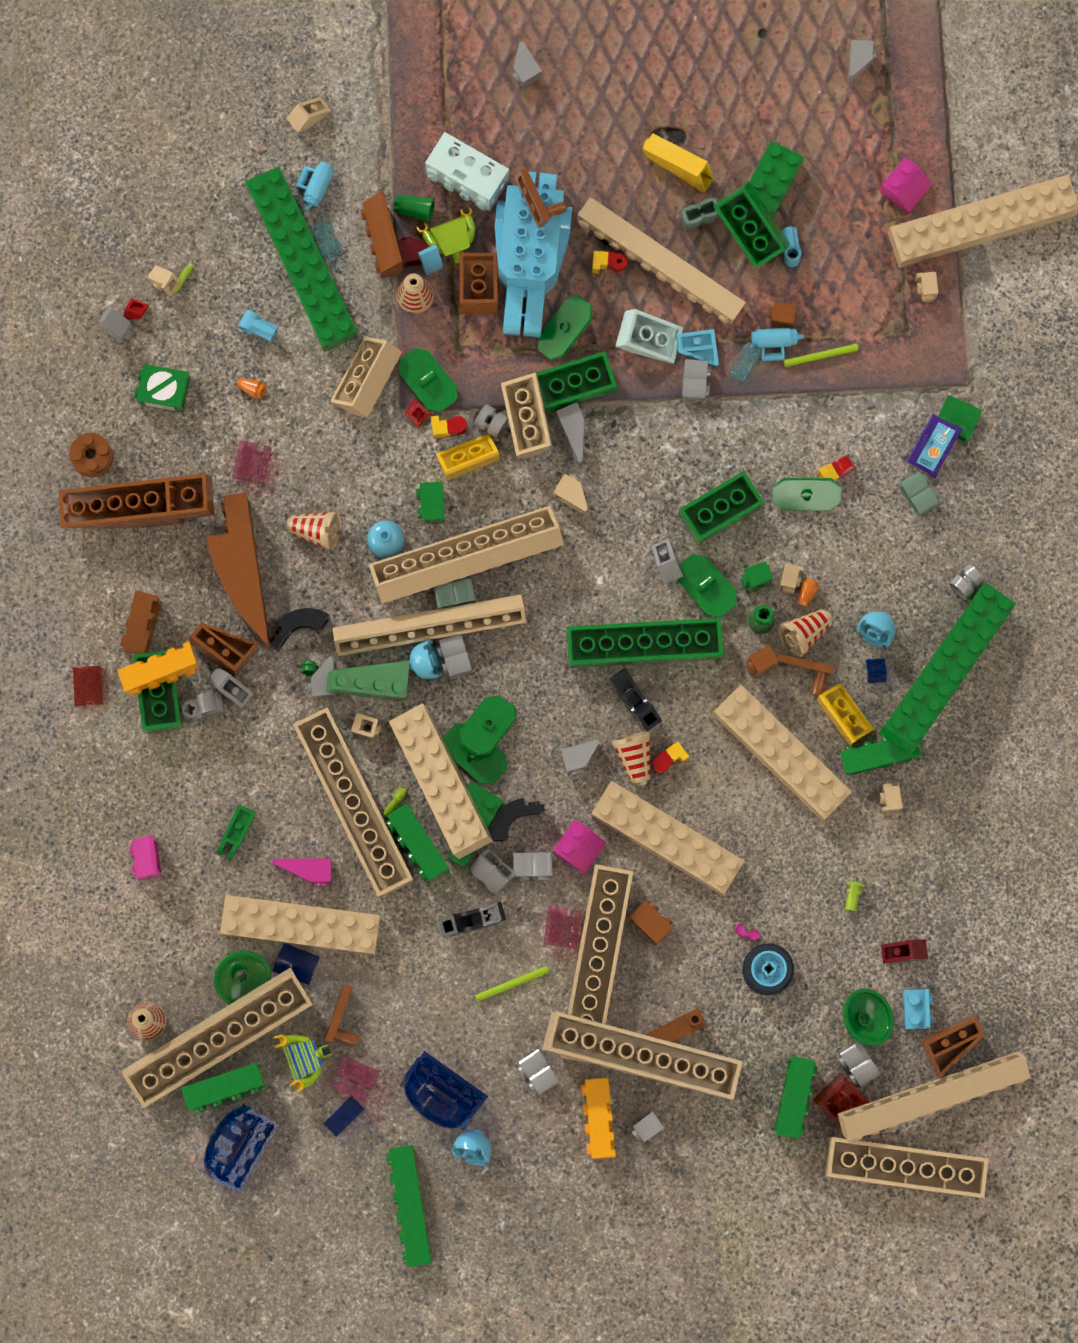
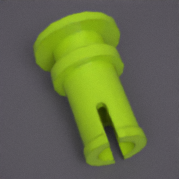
(853, 895)

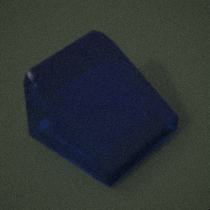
(876, 670)

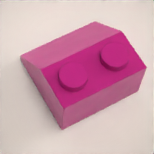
(906, 185)
(579, 846)
(146, 858)

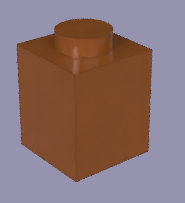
(782, 314)

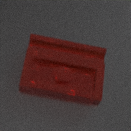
(88, 686)

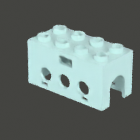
(465, 174)

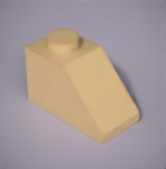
(308, 114)
(571, 493)

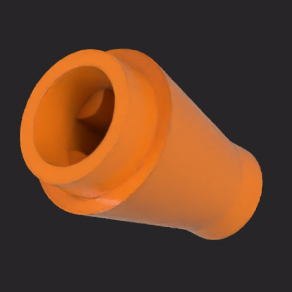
(252, 387)
(807, 591)

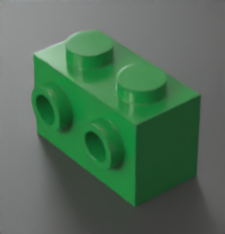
(431, 502)

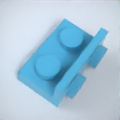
(917, 1009)

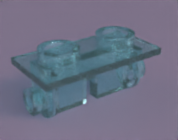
(330, 246)
(742, 368)

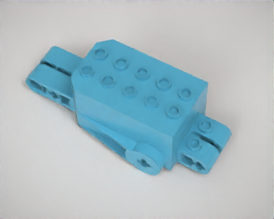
(529, 255)

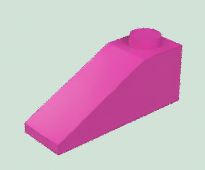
(312, 870)

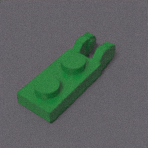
(236, 830)

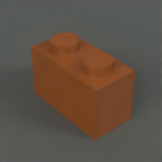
(761, 662)
(651, 922)

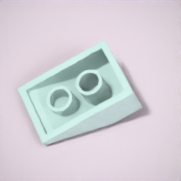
(648, 336)

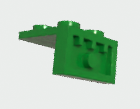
(961, 414)

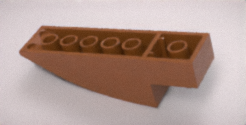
(137, 503)
(238, 565)

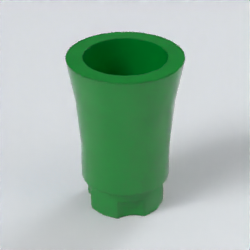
(415, 207)
(759, 624)

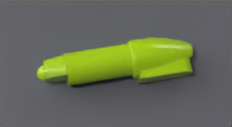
(183, 276)
(397, 799)

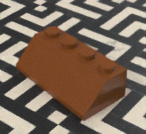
(382, 235)

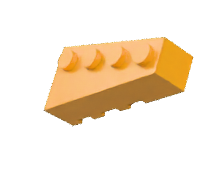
(159, 670)
(599, 1118)

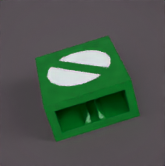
(162, 388)

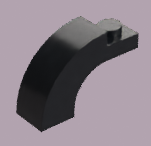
(296, 620)
(634, 700)
(508, 814)
(472, 920)

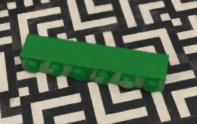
(410, 1206)

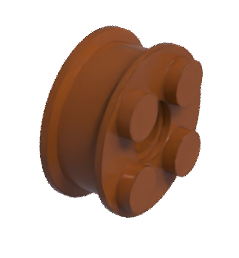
(82, 446)

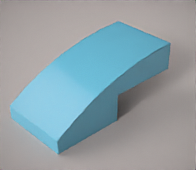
(430, 260)

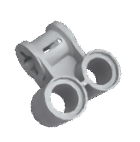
(205, 705)

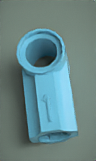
(791, 235)
(253, 324)

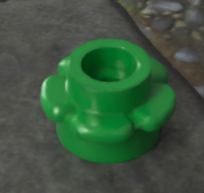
(308, 668)

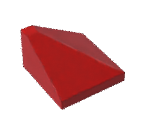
(135, 309)
(417, 413)

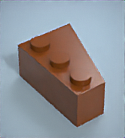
(141, 623)
(223, 648)
(950, 1043)

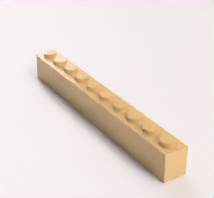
(660, 261)
(429, 625)
(934, 1096)

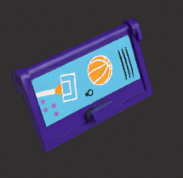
(932, 450)

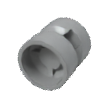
(497, 424)
(965, 584)

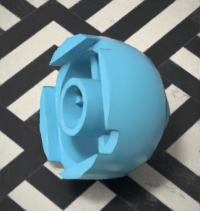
(385, 539)
(877, 628)
(425, 661)
(474, 1147)

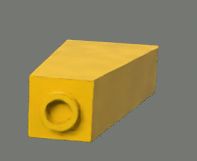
(679, 162)

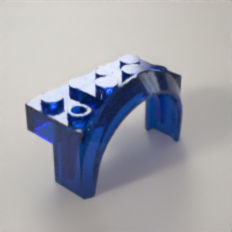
(434, 1105)
(227, 1139)

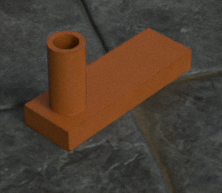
(539, 212)
(821, 670)
(679, 1027)
(333, 1032)

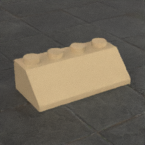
(366, 376)
(526, 416)

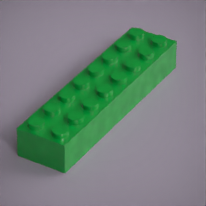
(644, 643)

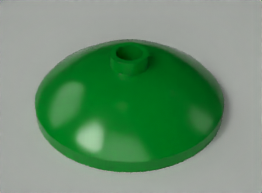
(233, 987)
(875, 1016)

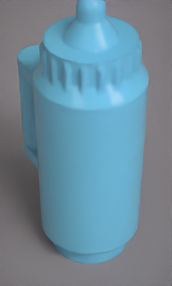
(317, 185)
(775, 338)

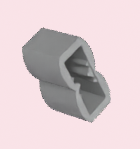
(695, 379)
(455, 656)
(533, 865)
(492, 871)
(859, 1065)
(538, 1072)

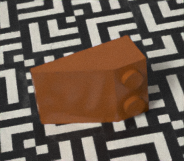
(478, 283)

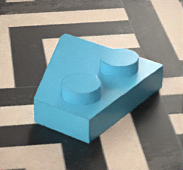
(699, 346)

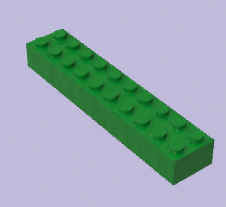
(301, 259)
(947, 668)

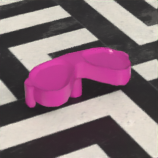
(752, 935)

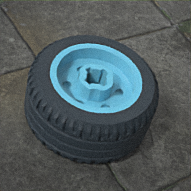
(757, 977)

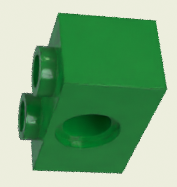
(756, 577)

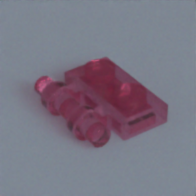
(245, 462)
(556, 924)
(358, 1074)

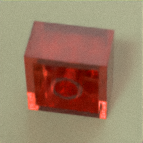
(839, 1097)

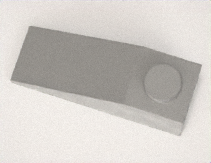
(572, 424)

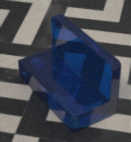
(300, 961)
(344, 1116)

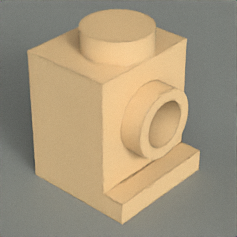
(163, 280)
(927, 286)
(790, 578)
(361, 721)
(891, 798)

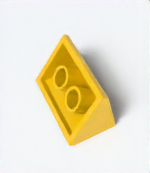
(468, 457)
(844, 714)

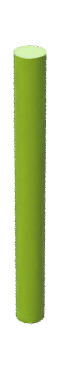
(820, 355)
(512, 983)

